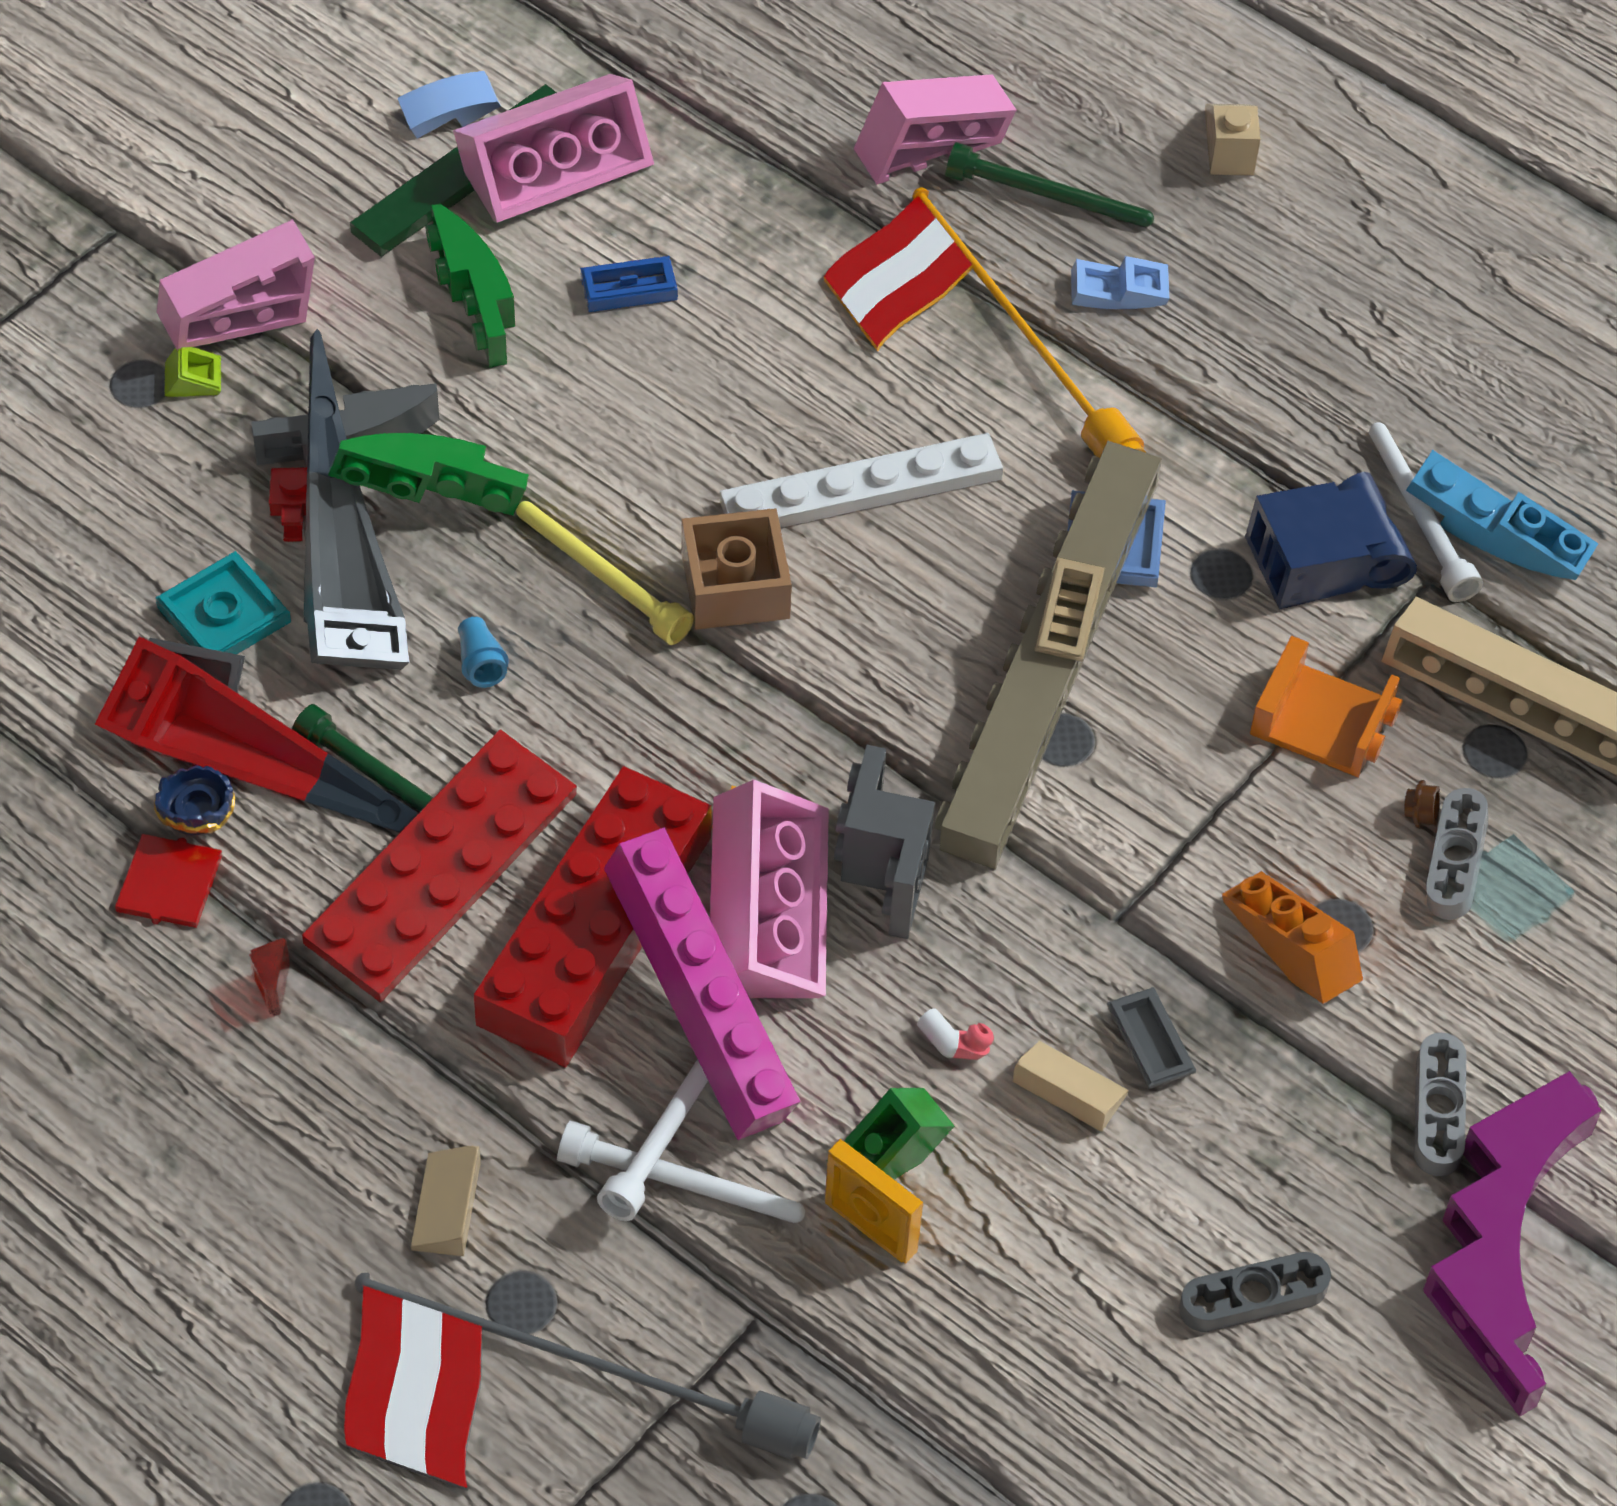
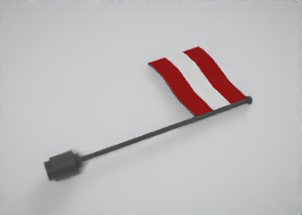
(422, 1382)

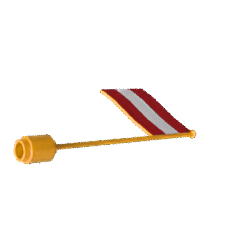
(917, 265)

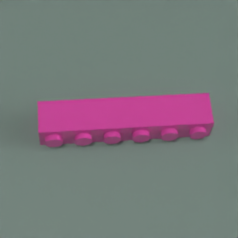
(701, 984)

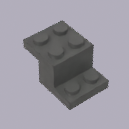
(884, 840)

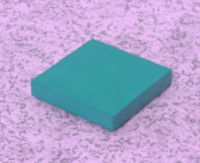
(223, 607)

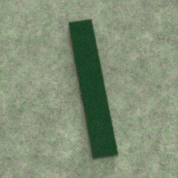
(410, 205)

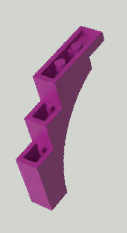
(1482, 1283)

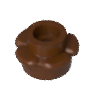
(1423, 804)

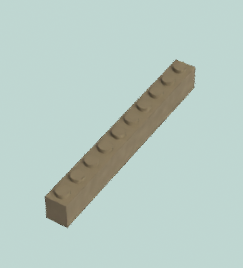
(1037, 683)

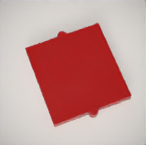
(169, 881)

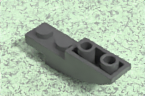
(364, 413)

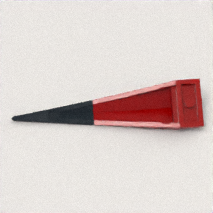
(196, 719)

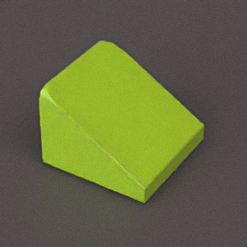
(192, 373)

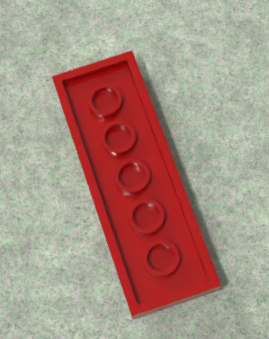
(439, 865)

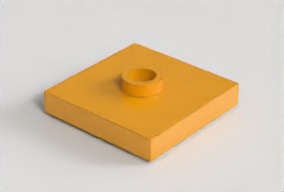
(873, 1201)

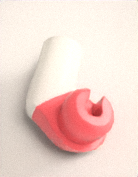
(956, 1043)

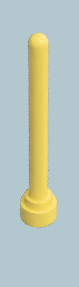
(669, 620)

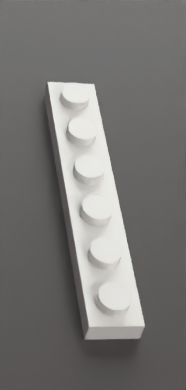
(870, 481)

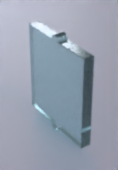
(1518, 887)

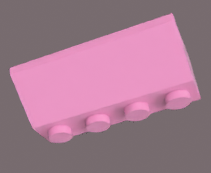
(555, 146)
(771, 889)

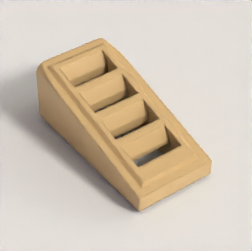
(1075, 574)

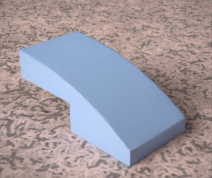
(458, 97)
(1130, 286)

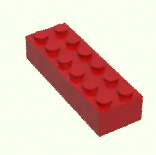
(576, 933)

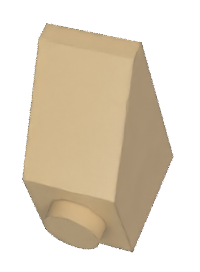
(1232, 138)

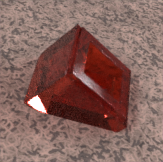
(270, 973)

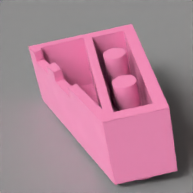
(926, 118)
(239, 290)

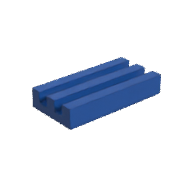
(630, 289)

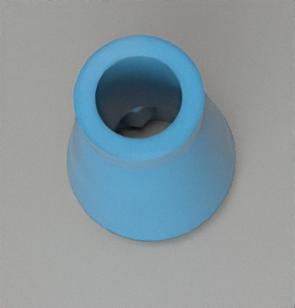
(481, 655)

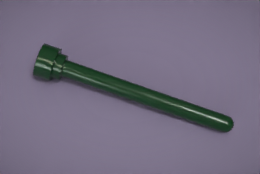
(966, 164)
(319, 729)

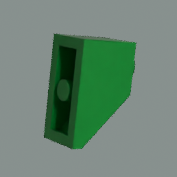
(900, 1130)

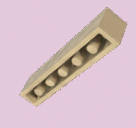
(1506, 681)

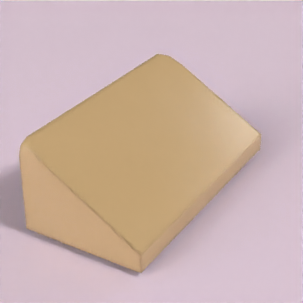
(1069, 1085)
(446, 1201)

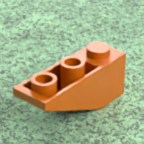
(1300, 938)

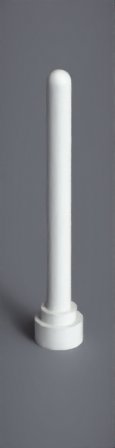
(1458, 577)
(582, 1146)
(624, 1192)

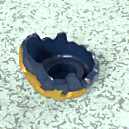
(194, 800)

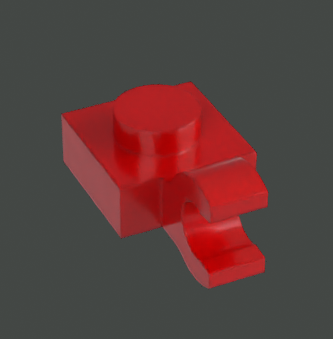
(288, 500)

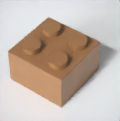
(736, 568)

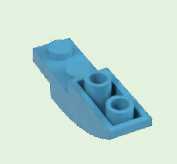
(1508, 529)

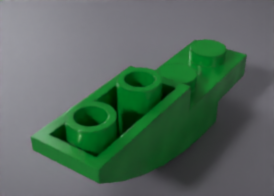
(475, 279)
(420, 462)

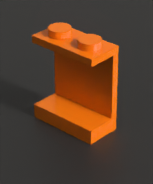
(1323, 713)

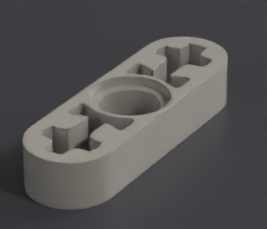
(1466, 870)
(1428, 1121)

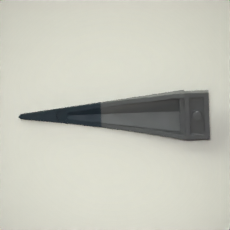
(346, 584)

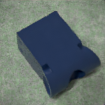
(1327, 541)

